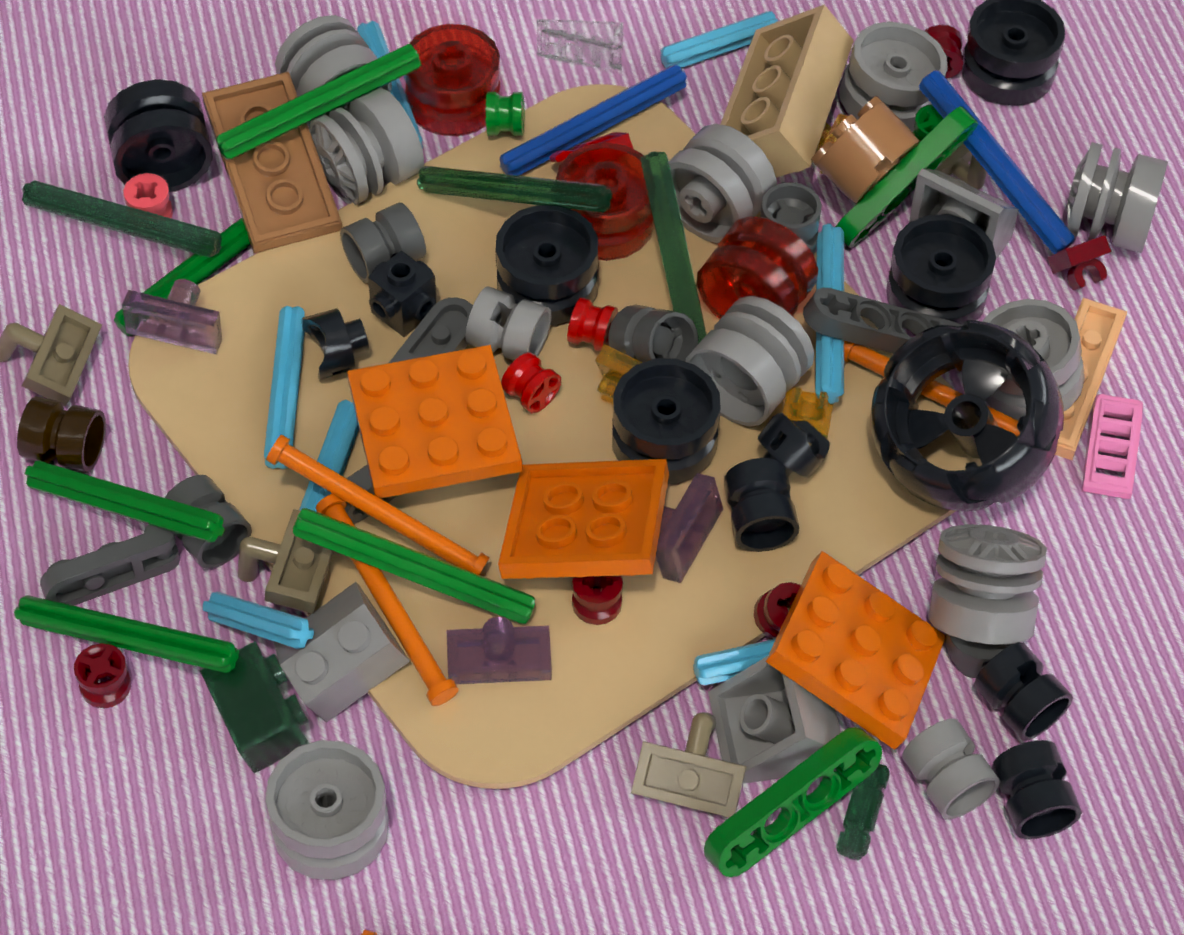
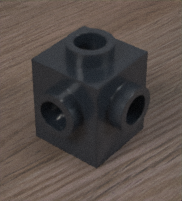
(402, 292)

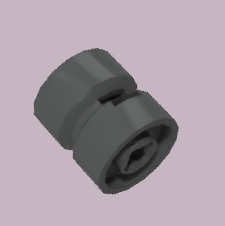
(794, 208)
(378, 241)
(652, 333)
(205, 494)

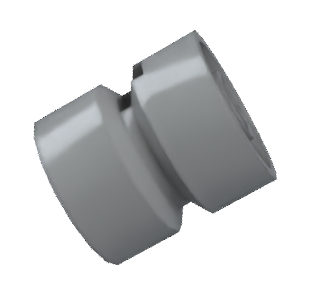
(507, 325)
(954, 775)

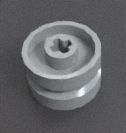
(890, 64)
(719, 180)
(1054, 337)
(327, 809)

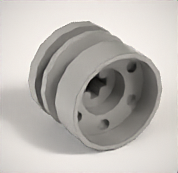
(322, 53)
(367, 146)
(1116, 197)
(753, 358)
(987, 584)

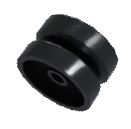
(1012, 50)
(160, 132)
(548, 258)
(941, 268)
(668, 414)

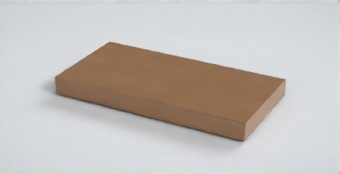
(279, 182)

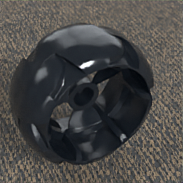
(985, 358)

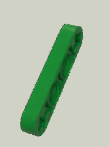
(902, 178)
(733, 847)

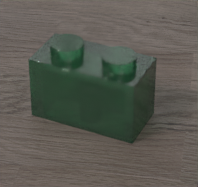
(256, 708)

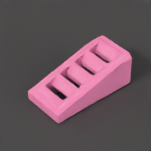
(1119, 418)

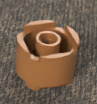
(865, 149)

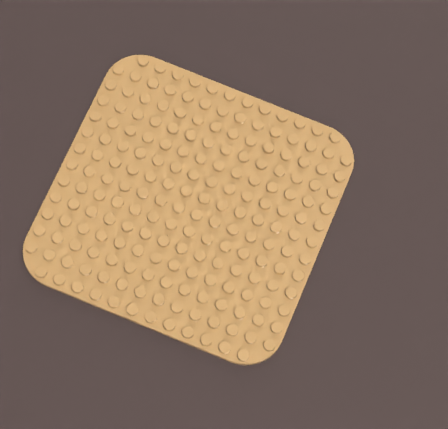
(603, 673)

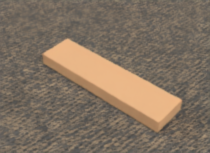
(1098, 331)

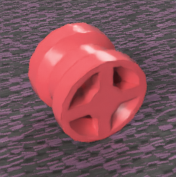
(149, 194)

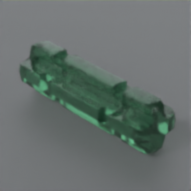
(862, 814)

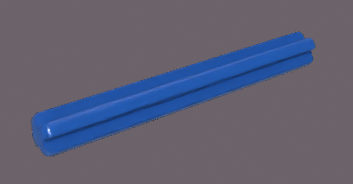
(593, 120)
(1001, 167)

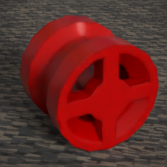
(590, 324)
(531, 382)

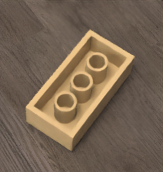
(789, 87)

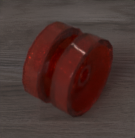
(453, 79)
(629, 219)
(757, 261)

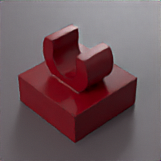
(1079, 258)

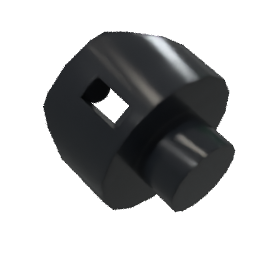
(336, 340)
(789, 444)

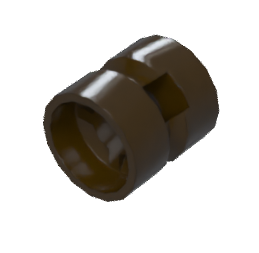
(69, 435)

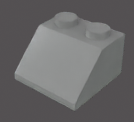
(944, 194)
(345, 657)
(769, 722)

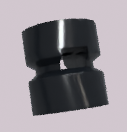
(761, 504)
(1028, 697)
(1039, 796)

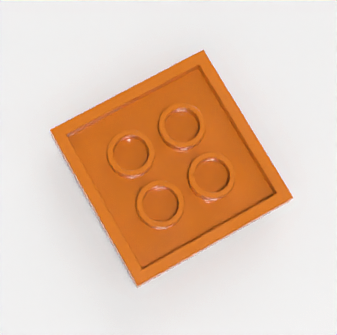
(434, 421)
(585, 519)
(857, 650)

